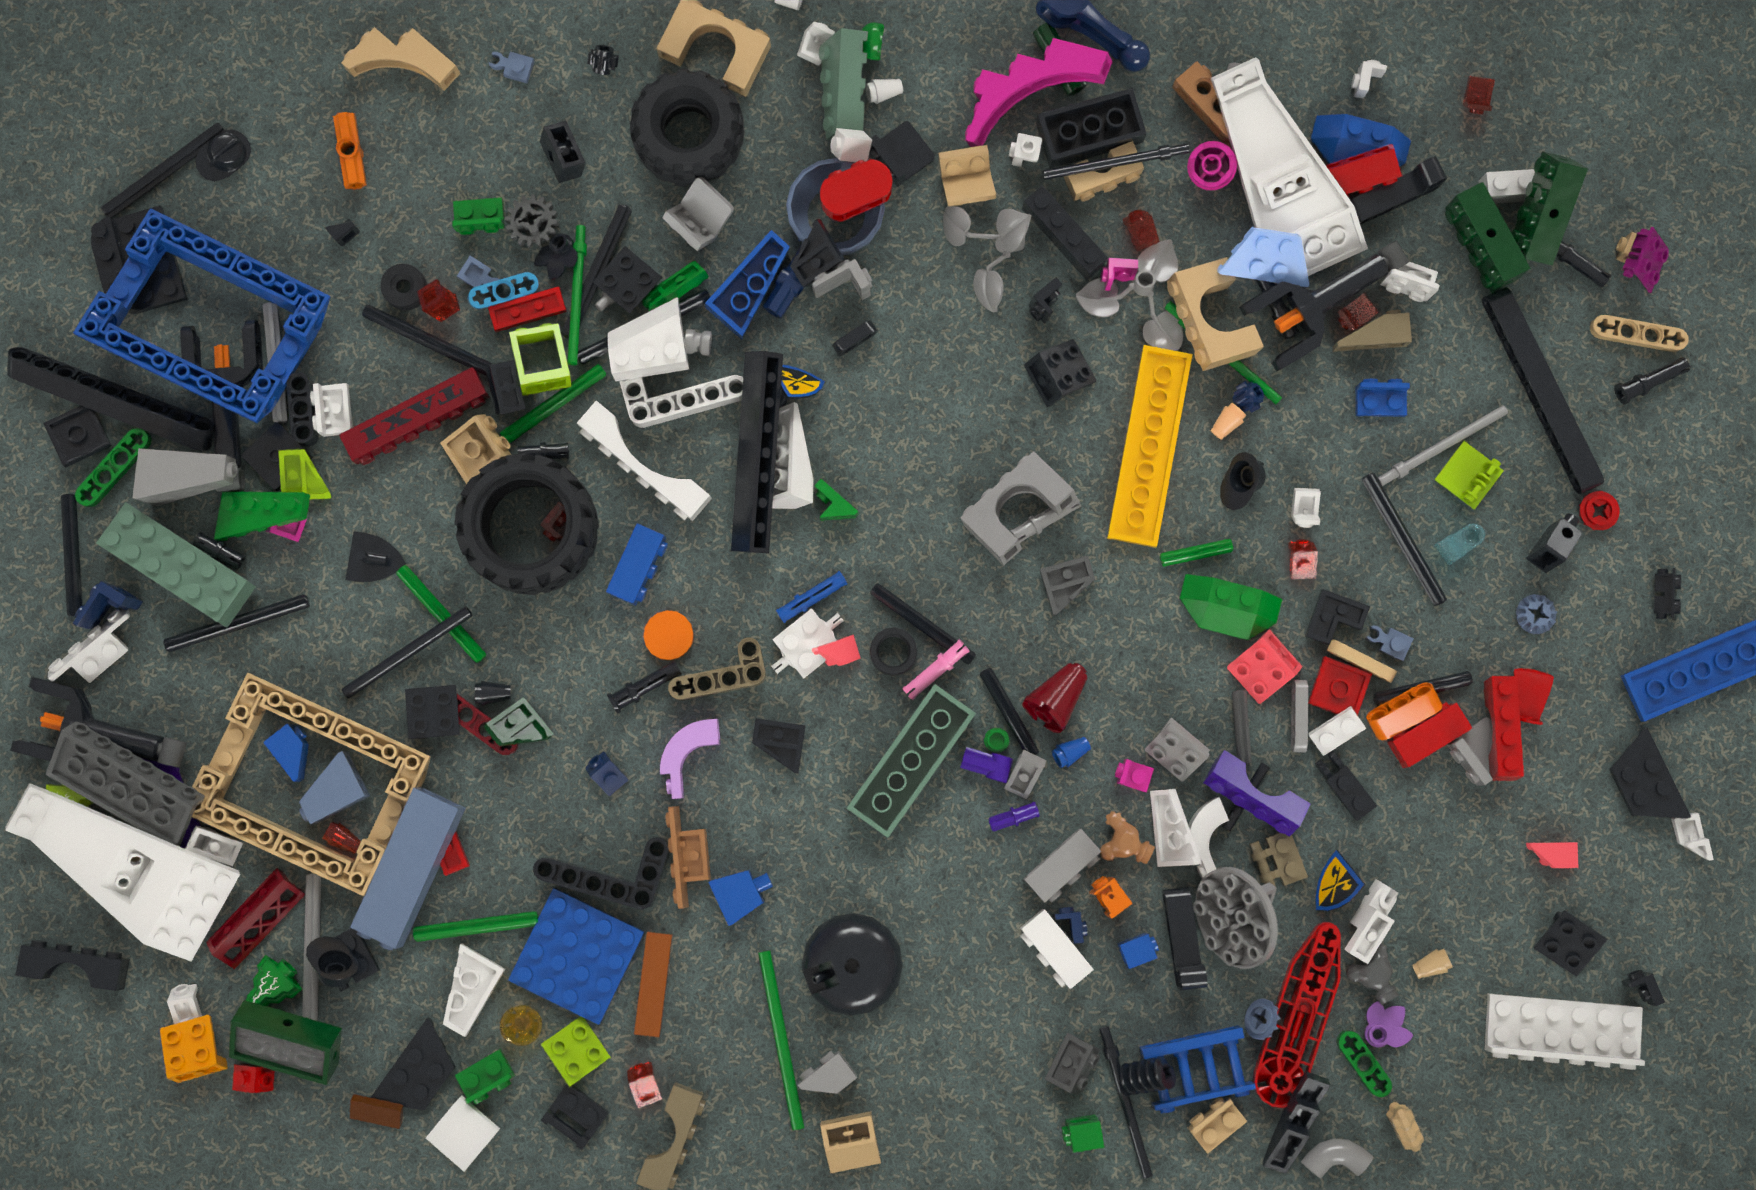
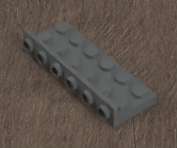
(123, 783)

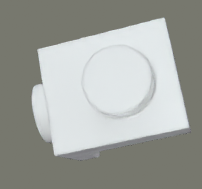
(812, 39)
(1362, 80)
(1025, 148)
(1306, 507)

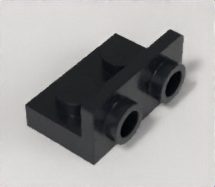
(1044, 299)

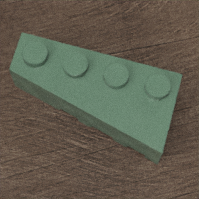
(842, 80)

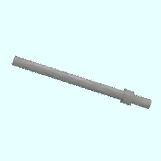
(1402, 468)

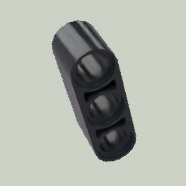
(295, 401)

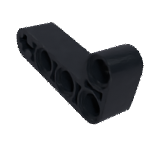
(1411, 186)
(1183, 939)

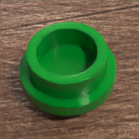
(996, 740)

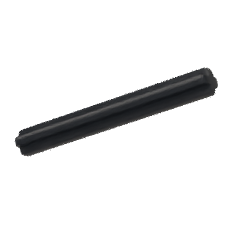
(71, 553)
(918, 620)

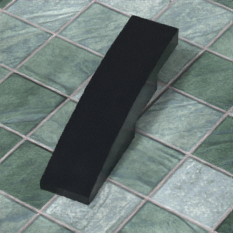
(1295, 1121)

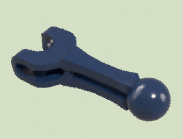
(1085, 18)

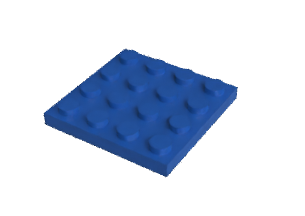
(576, 956)

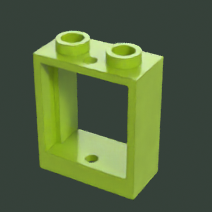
(544, 380)

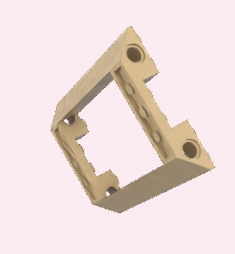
(244, 717)

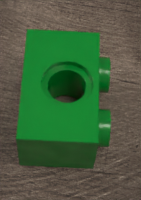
(1083, 1133)

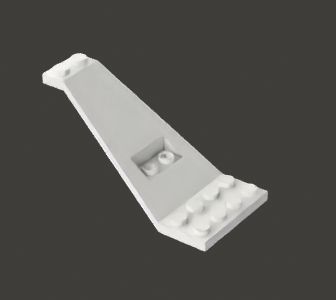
(1273, 155)

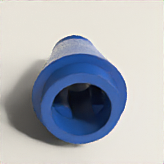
(1069, 752)

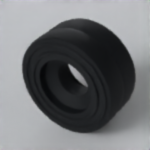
(391, 280)

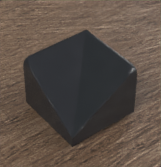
(343, 232)

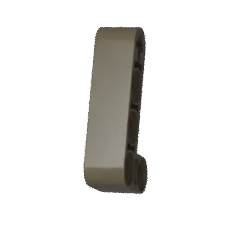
(717, 675)

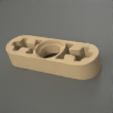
(1361, 660)

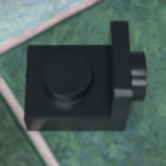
(1648, 987)

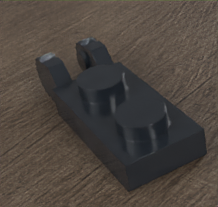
(1347, 787)

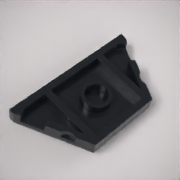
(1647, 781)
(418, 1071)

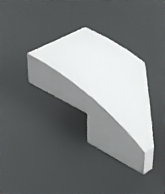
(1691, 836)

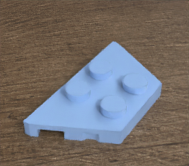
(1268, 257)

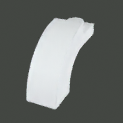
(1202, 826)

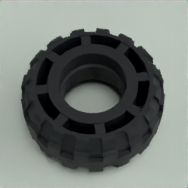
(679, 94)

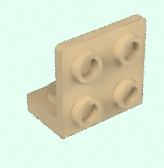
(966, 175)

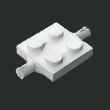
(800, 638)

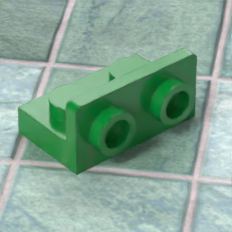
(478, 215)
(484, 1076)

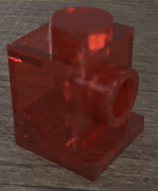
(438, 301)

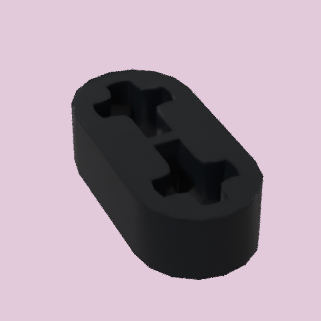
(854, 338)

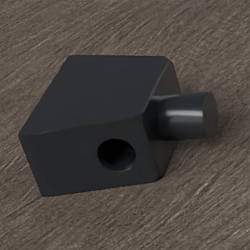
(1555, 543)

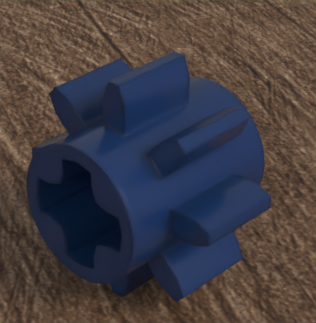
(1248, 396)

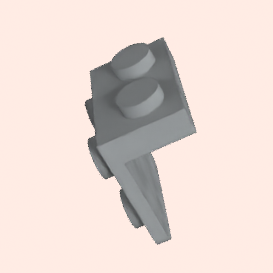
(699, 214)
(844, 272)
(1473, 750)

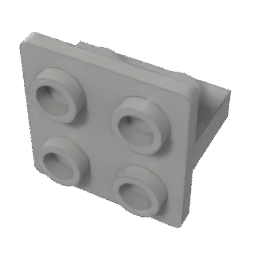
(1177, 750)

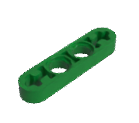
(109, 463)

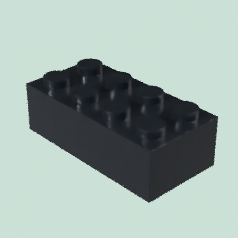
(1090, 128)

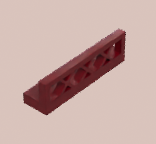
(250, 916)

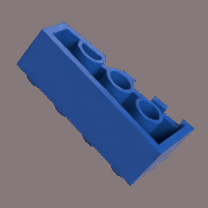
(746, 287)

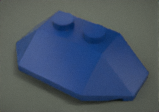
(1347, 135)

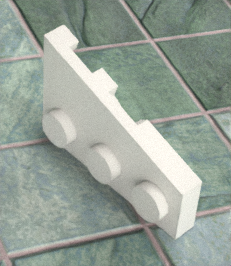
(1171, 831)
(471, 987)

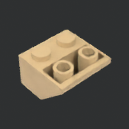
(850, 1142)

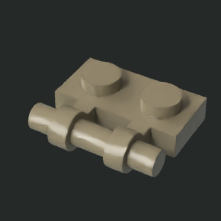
(1285, 857)

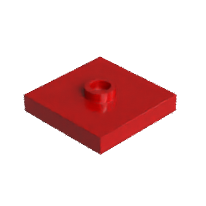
(1339, 686)

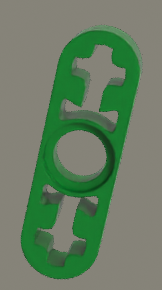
(1380, 1075)

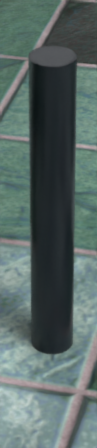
(1237, 810)

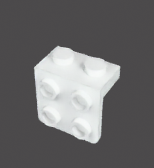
(1412, 280)

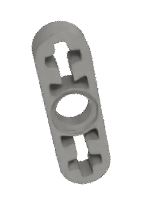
(1299, 716)

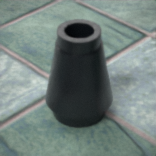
(491, 692)

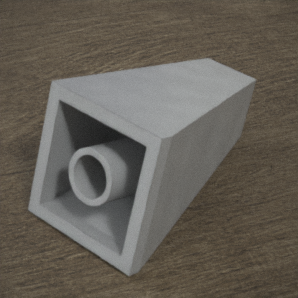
(176, 475)

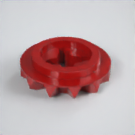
(1610, 511)

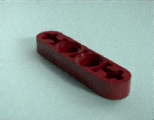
(474, 726)

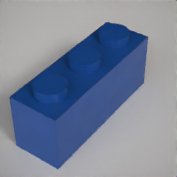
(637, 565)

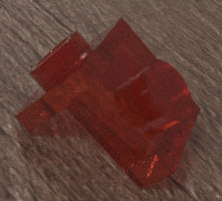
(1478, 94)
(1141, 229)
(1357, 313)
(1303, 559)

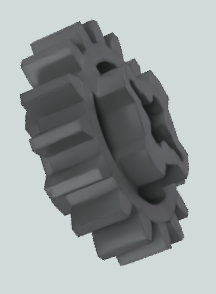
(521, 224)

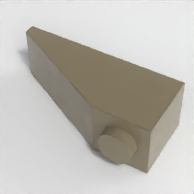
(1387, 331)

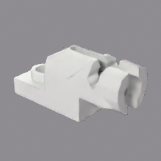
(1372, 921)

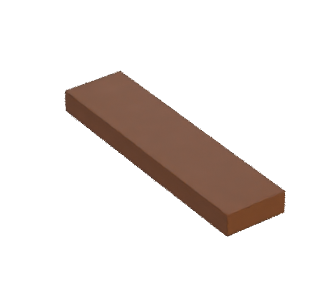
(653, 984)

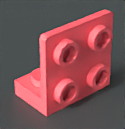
(1264, 667)

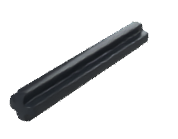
(1440, 684)
(1008, 711)

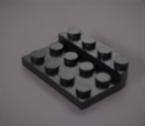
(108, 245)

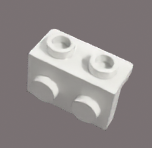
(331, 409)

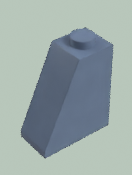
(333, 790)

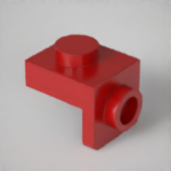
(252, 1078)

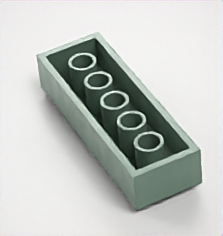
(176, 565)
(911, 760)

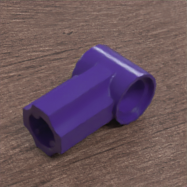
(991, 765)

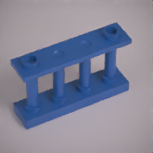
(1204, 1043)

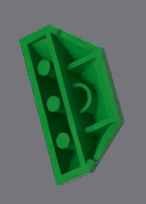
(1229, 606)

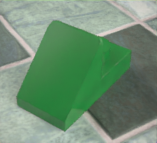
(839, 506)

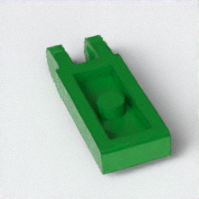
(676, 285)

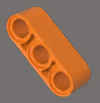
(1404, 711)

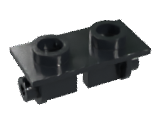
(1667, 604)

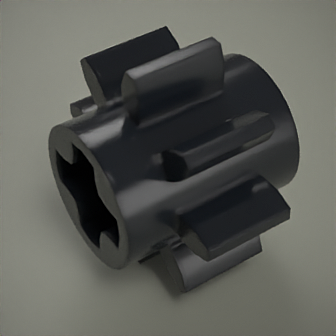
(602, 59)

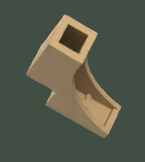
(410, 53)

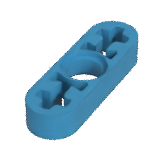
(487, 301)

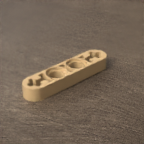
(1638, 337)

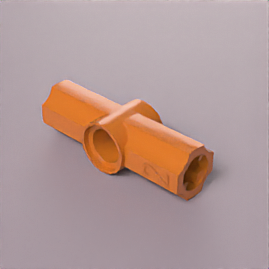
(347, 137)

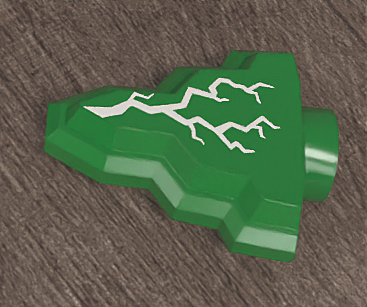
(273, 982)

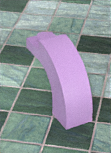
(680, 746)

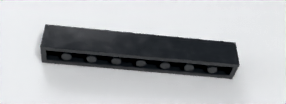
(757, 452)

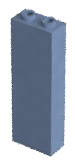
(407, 868)

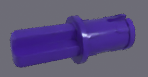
(1014, 816)

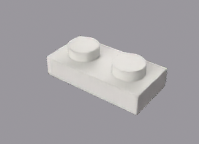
(1337, 730)

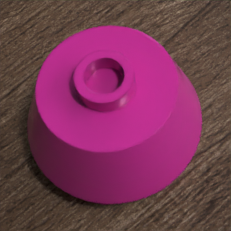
(1212, 165)

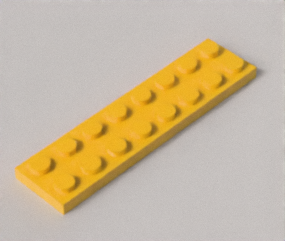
(1149, 446)

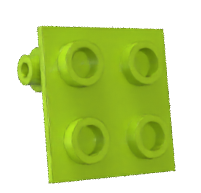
(1469, 474)
(575, 1051)

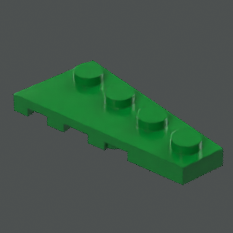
(257, 511)

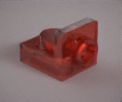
(555, 518)
(644, 1084)

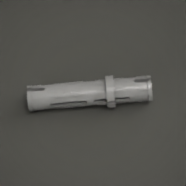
(1037, 523)

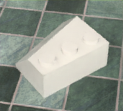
(649, 344)

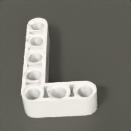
(676, 398)

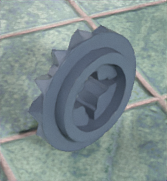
(1526, 618)
(1253, 1023)

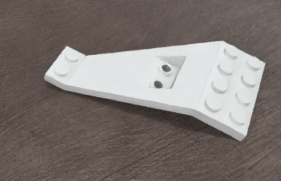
(168, 891)

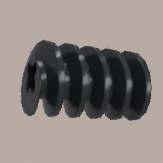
(1146, 1076)

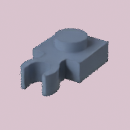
(515, 66)
(475, 273)
(1393, 643)

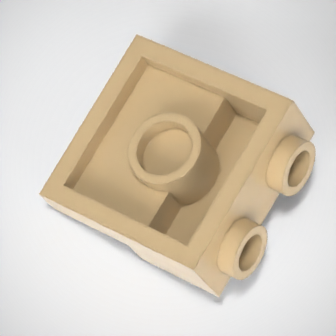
(475, 446)

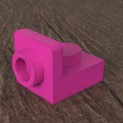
(1118, 269)
(290, 531)
(1134, 775)

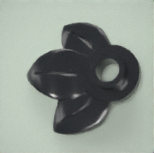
(557, 255)

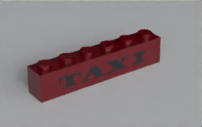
(415, 416)

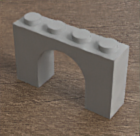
(1030, 477)

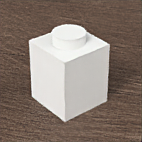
(850, 145)

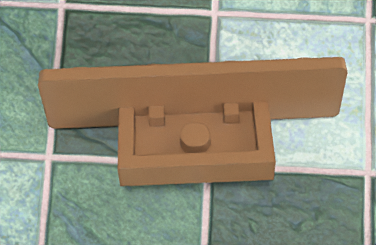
(689, 856)

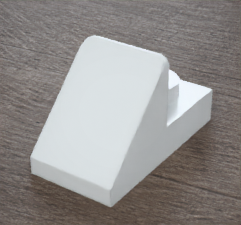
(213, 845)

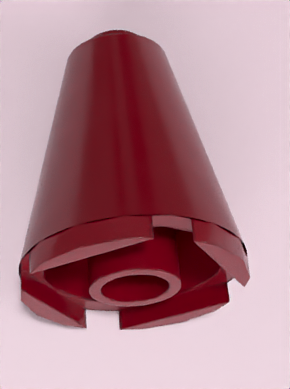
(1057, 697)

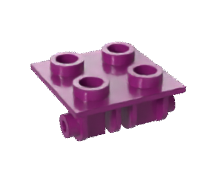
(1646, 258)

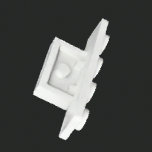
(95, 652)

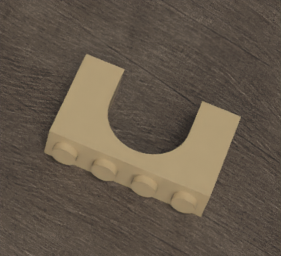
(694, 20)
(1211, 346)

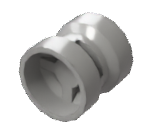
(698, 342)

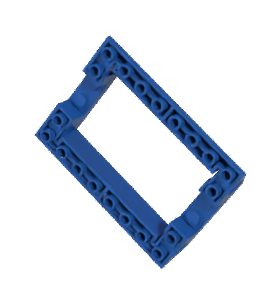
(147, 246)

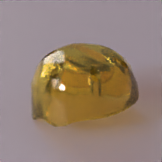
(521, 1024)

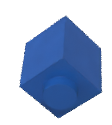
(1138, 950)

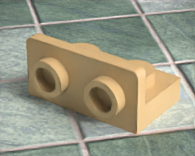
(1216, 1124)

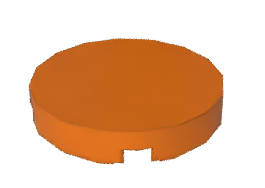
(668, 635)

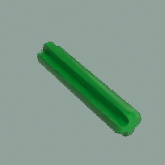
(1196, 552)

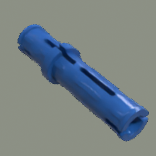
(785, 612)

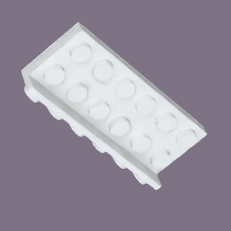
(1564, 1031)

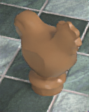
(1125, 841)

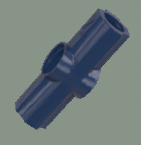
(785, 291)

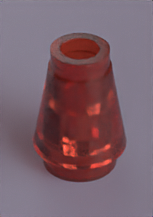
(340, 837)

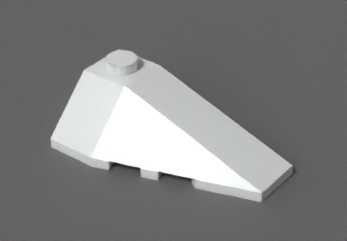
(792, 469)

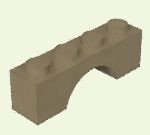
(659, 1169)

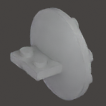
(1237, 917)

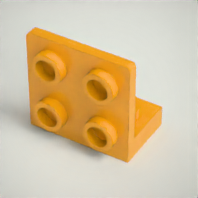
(190, 1050)

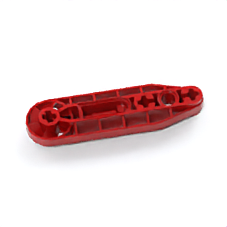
(1304, 1000)

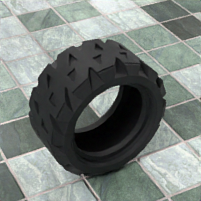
(490, 487)

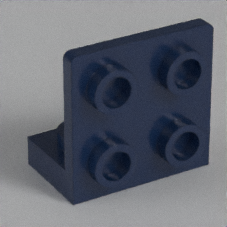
(100, 600)

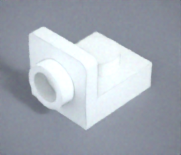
(183, 1003)

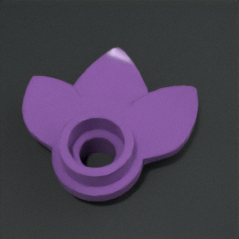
(1389, 1023)

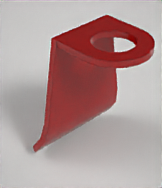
(1533, 693)

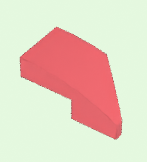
(839, 651)
(1556, 854)

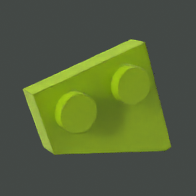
(300, 474)

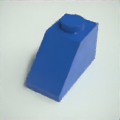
(290, 750)

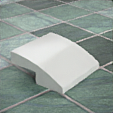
(462, 1133)

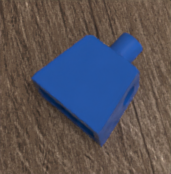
(739, 894)

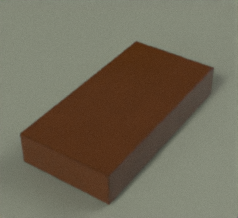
(376, 1111)

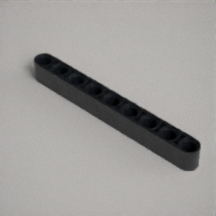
(1543, 390)
(110, 398)

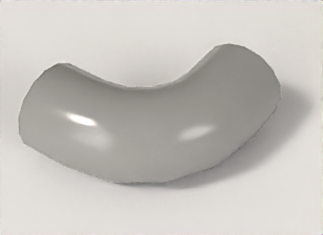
(1336, 1152)

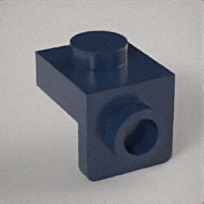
(606, 773)
(1077, 927)

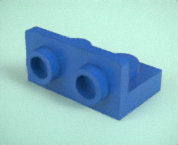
(1381, 398)

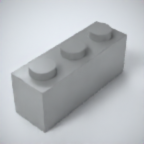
(1063, 866)

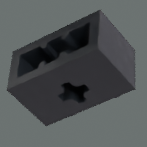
(562, 151)

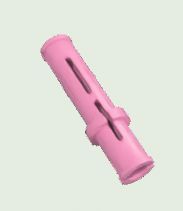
(936, 669)

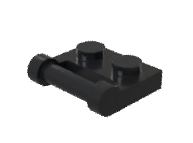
(579, 1108)

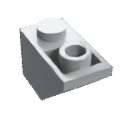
(830, 1076)

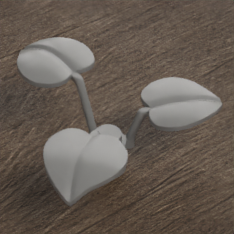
(1011, 238)
(1154, 264)

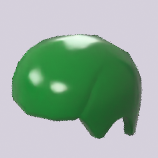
(874, 42)

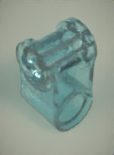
(1457, 544)

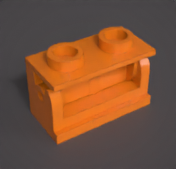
(1110, 896)

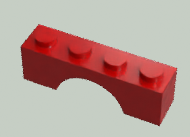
(1506, 748)

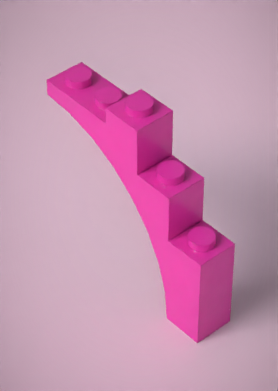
(1061, 64)

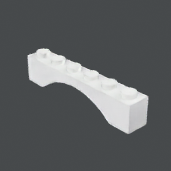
(682, 493)

